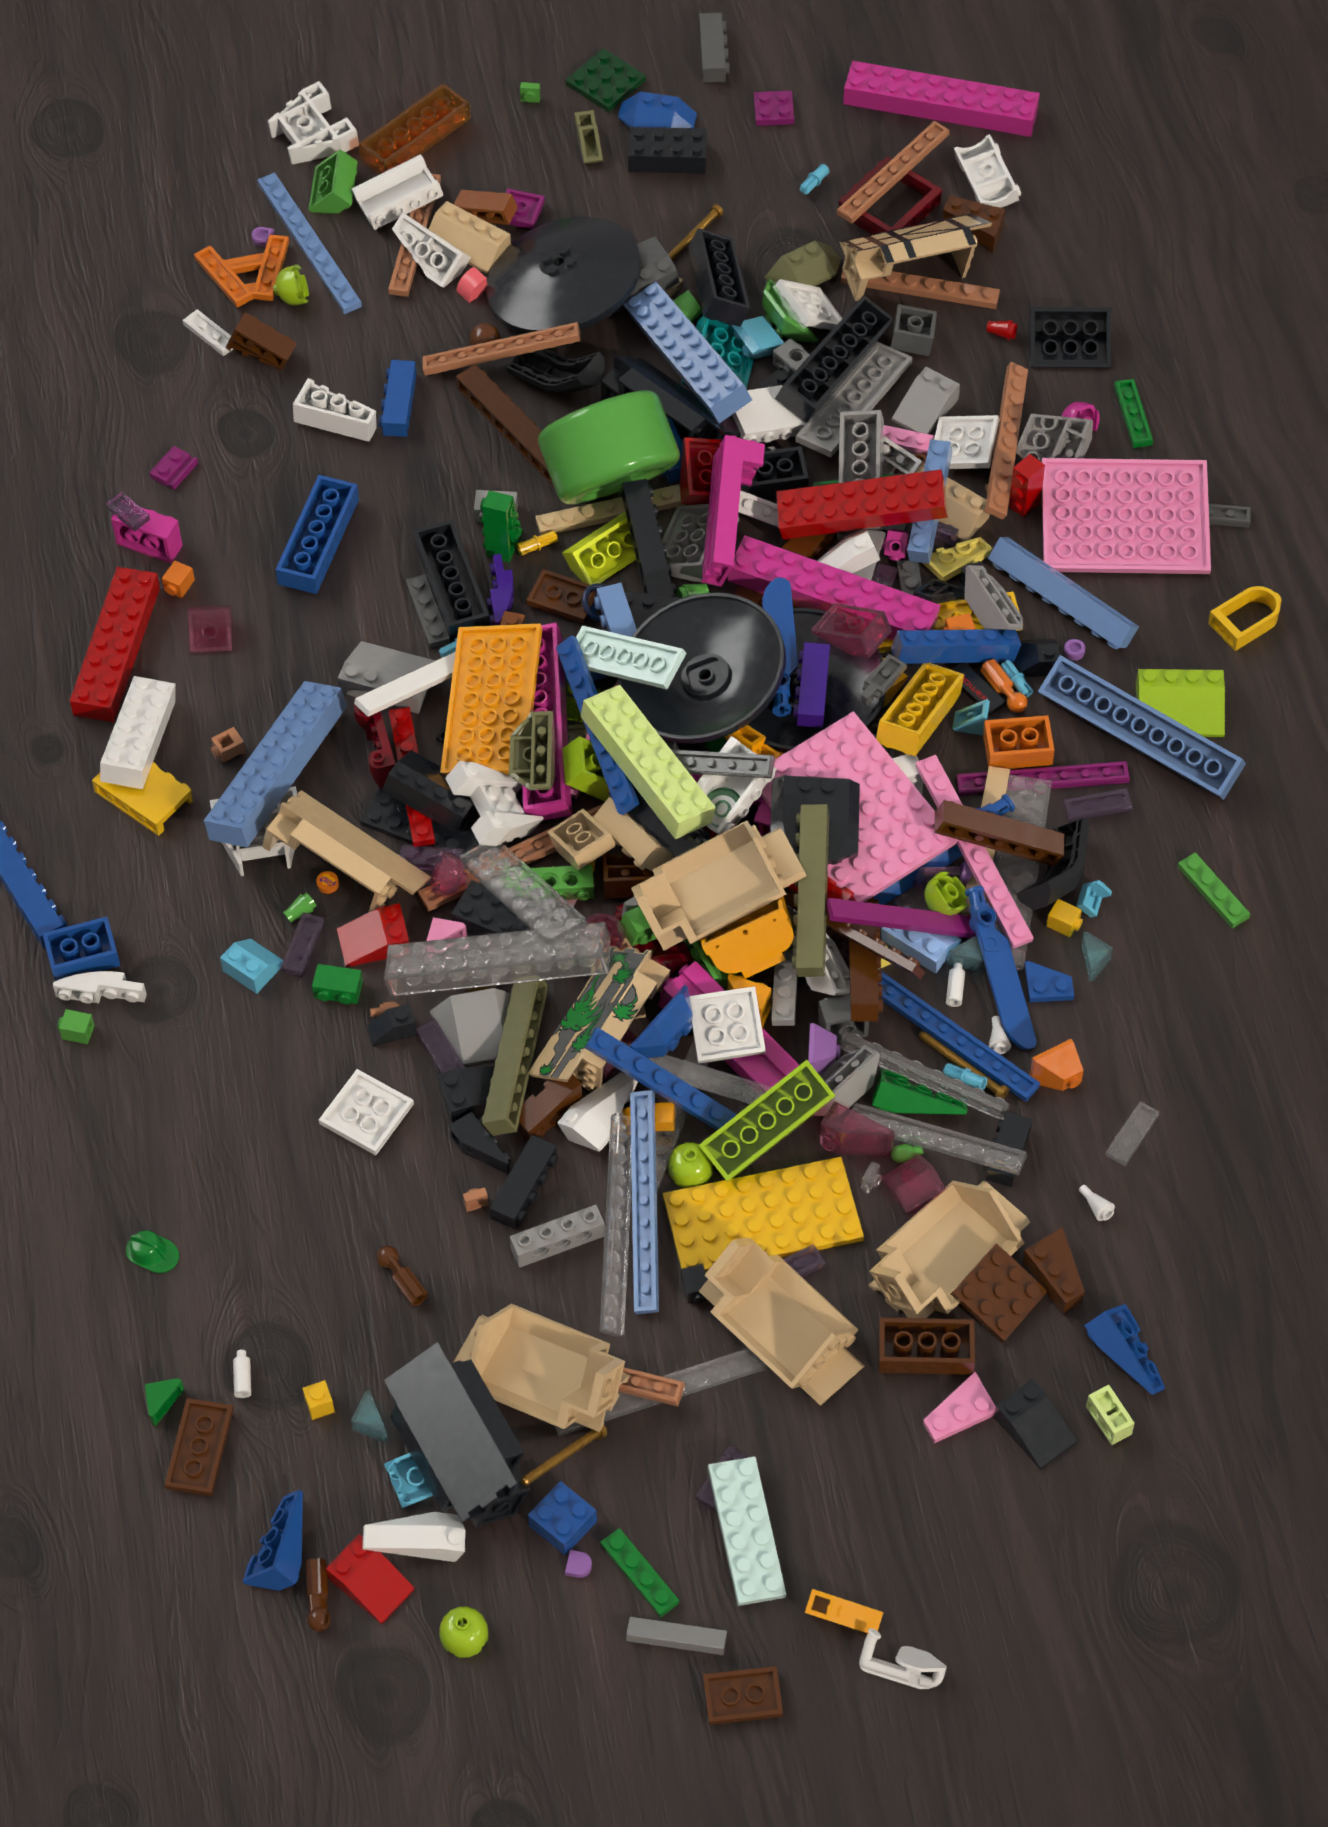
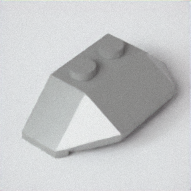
(990, 601)
(850, 1077)

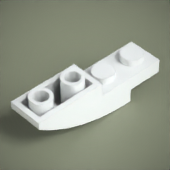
(92, 985)

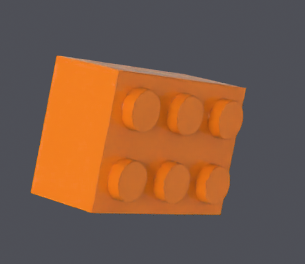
(1018, 742)

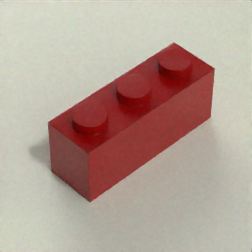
(1026, 485)

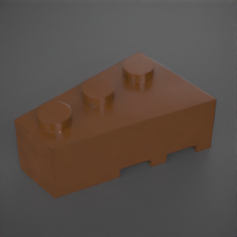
(987, 236)
(261, 341)
(1055, 1269)

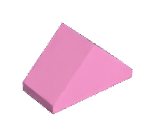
(446, 929)

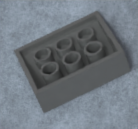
(655, 267)

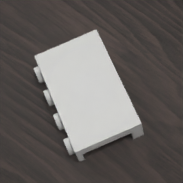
(397, 191)
(766, 417)
(747, 787)

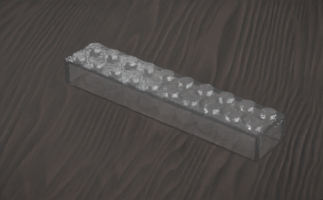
(495, 960)

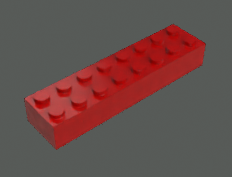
(862, 504)
(115, 644)

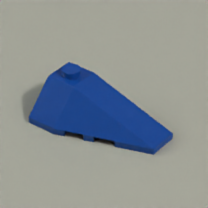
(1118, 1337)
(281, 1550)

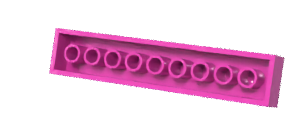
(941, 98)
(821, 585)
(551, 696)

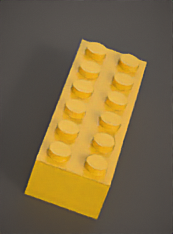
(919, 708)

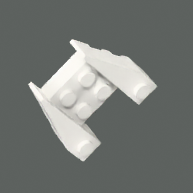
(309, 130)
(495, 801)
(255, 849)

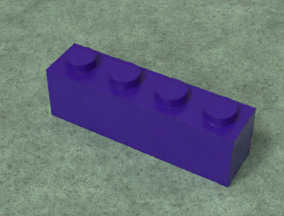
(813, 684)

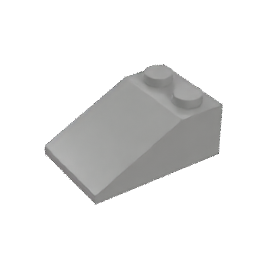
(926, 401)

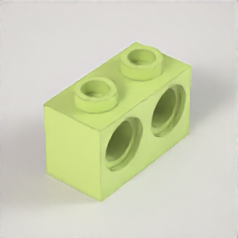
(1110, 1414)

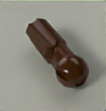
(402, 1276)
(317, 1593)

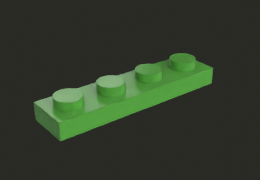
(1213, 890)

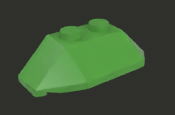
(783, 317)

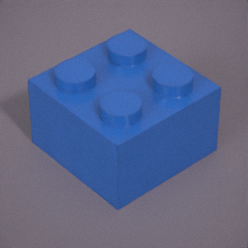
(562, 1518)

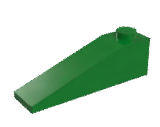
(899, 1096)

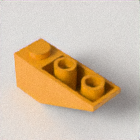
(843, 1611)

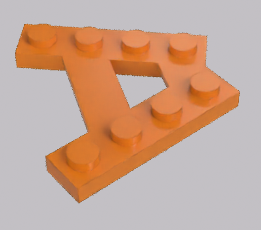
(224, 271)

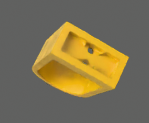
(1229, 632)

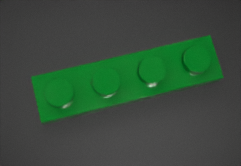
(639, 1572)

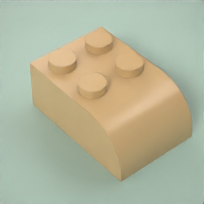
(581, 839)

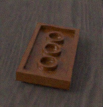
(199, 1447)

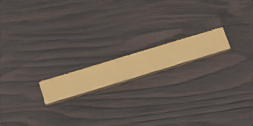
(995, 787)

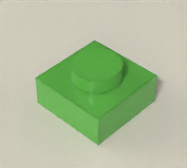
(530, 92)

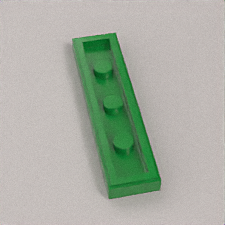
(1133, 413)

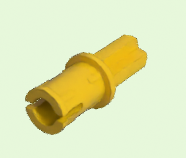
(536, 543)

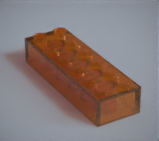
(415, 129)

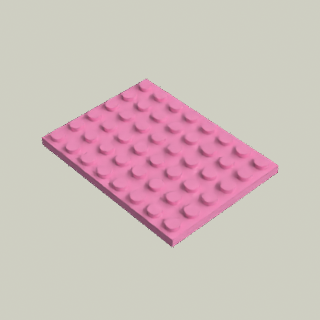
(1126, 516)
(893, 814)

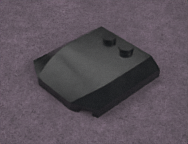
(843, 805)

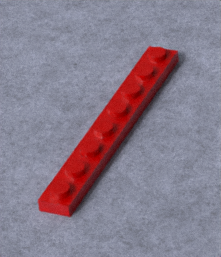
(405, 741)

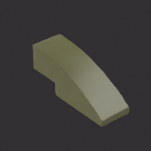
(588, 136)

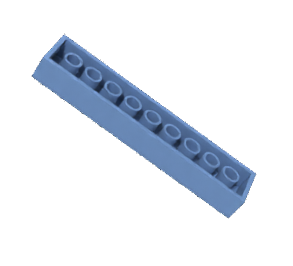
(688, 352)
(1142, 727)
(275, 764)

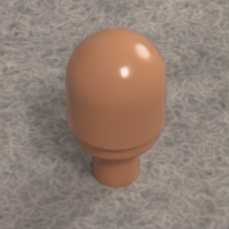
(376, 1012)

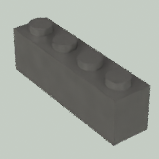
(712, 47)

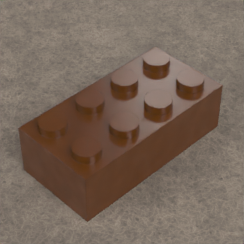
(926, 1346)

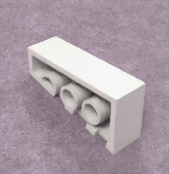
(333, 412)

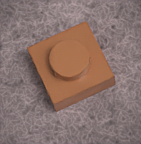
(475, 1199)

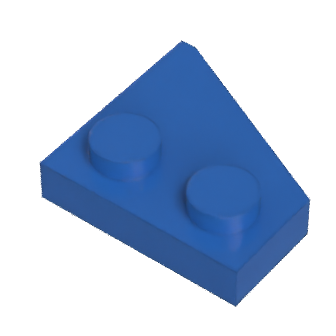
(1047, 984)

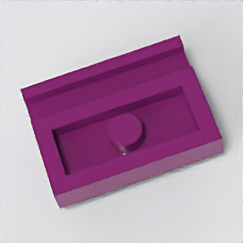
(173, 467)

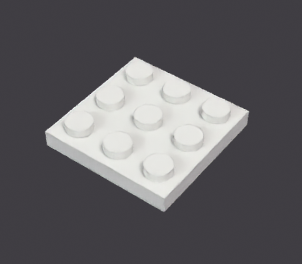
(809, 304)
(970, 439)
(727, 1025)
(366, 1112)

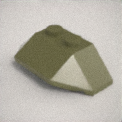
(807, 265)
(533, 751)

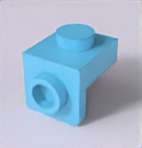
(1091, 897)

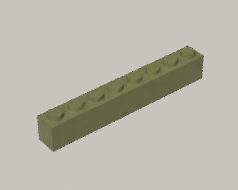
(812, 891)
(515, 1057)

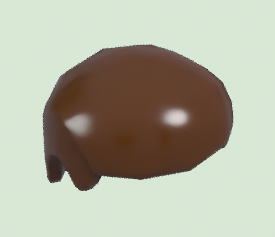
(483, 333)

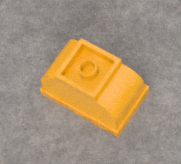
(752, 941)

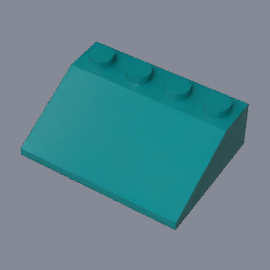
(727, 346)

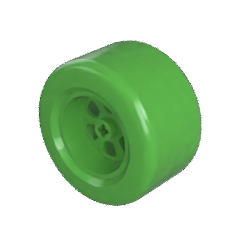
(608, 445)

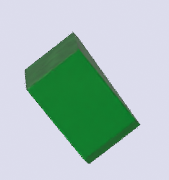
(161, 1397)

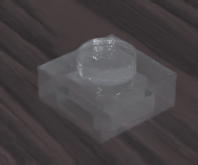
(871, 1177)

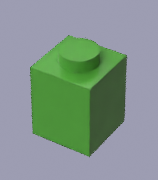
(76, 1026)

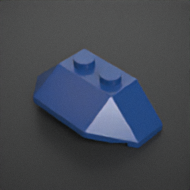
(656, 111)
(667, 1027)

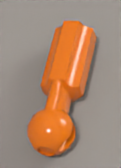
(1003, 685)

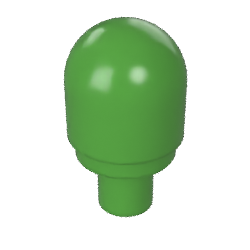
(905, 1152)

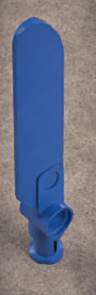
(778, 604)
(1000, 808)
(1001, 972)

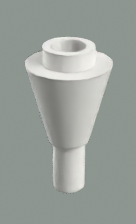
(998, 1039)
(1101, 1207)

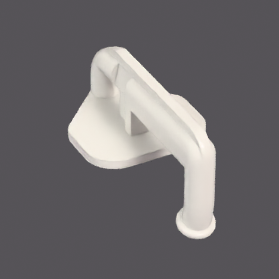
(913, 1662)

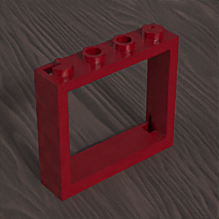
(921, 210)

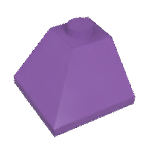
(822, 1048)

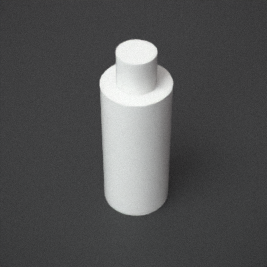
(955, 986)
(242, 1375)

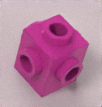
(896, 536)

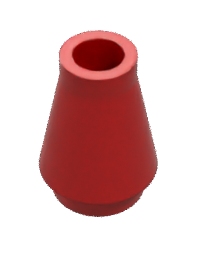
(1003, 329)

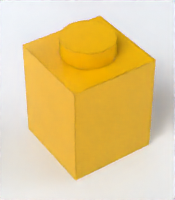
(1064, 918)
(318, 1400)

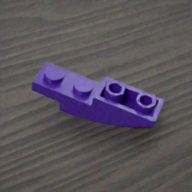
(502, 593)

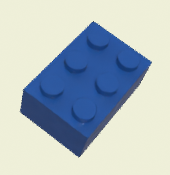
(81, 948)

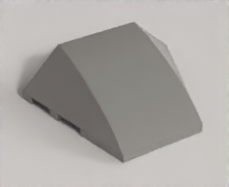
(1055, 437)
(474, 1023)

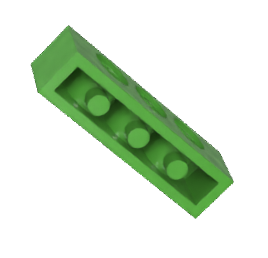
(562, 876)

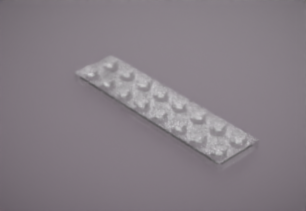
(523, 892)

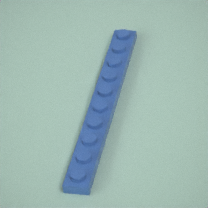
(309, 243)
(644, 1202)

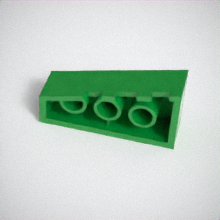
(500, 525)

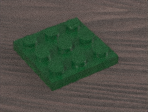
(605, 80)

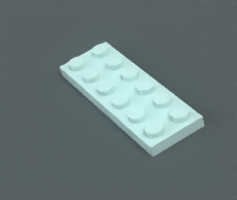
(629, 657)
(746, 1531)

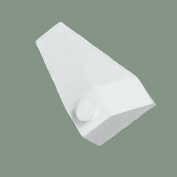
(435, 255)
(852, 552)
(590, 1117)
(423, 1535)

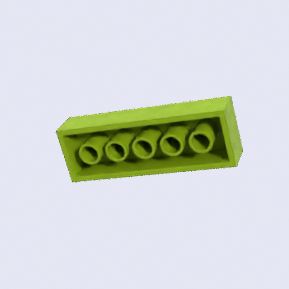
(767, 1120)

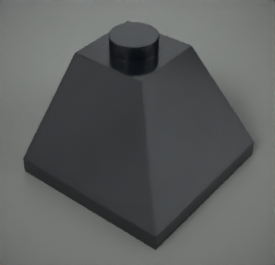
(1037, 657)

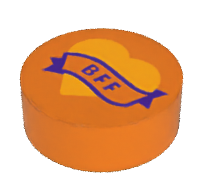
(327, 882)

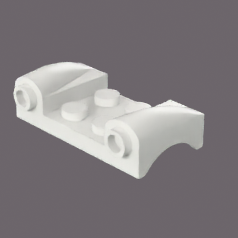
(987, 173)

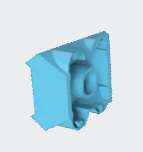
(758, 337)
(407, 1480)

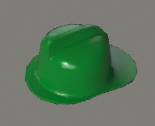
(152, 1252)

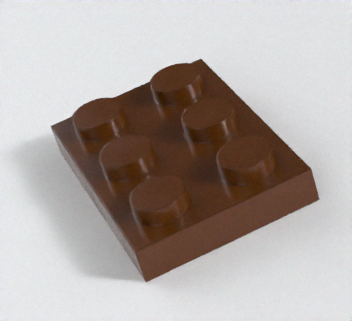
(560, 596)
(742, 1695)

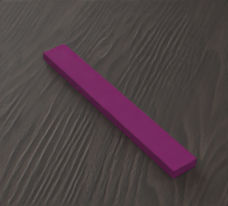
(1060, 776)
(899, 918)

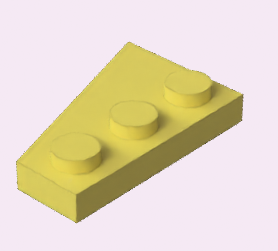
(948, 562)

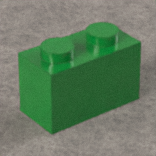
(337, 984)

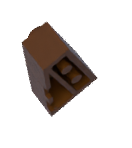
(621, 875)
(548, 1107)

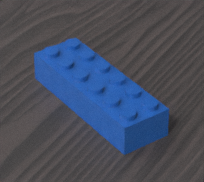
(317, 534)

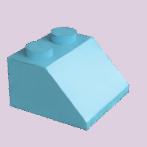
(250, 964)

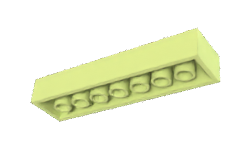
(647, 761)

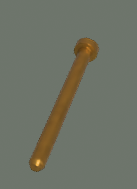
(716, 211)
(1000, 1091)
(563, 1454)

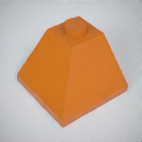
(1058, 1067)

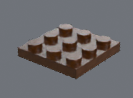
(999, 1292)

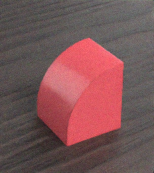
(472, 285)

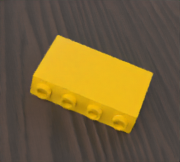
(149, 805)

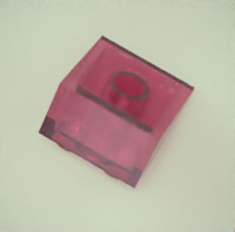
(210, 628)
(913, 1183)

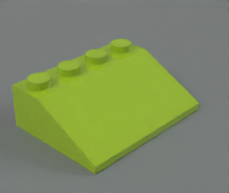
(1187, 697)

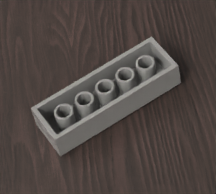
(861, 448)

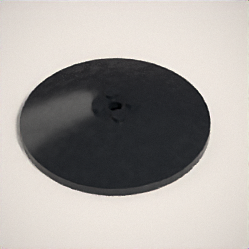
(592, 283)
(721, 638)
(843, 690)

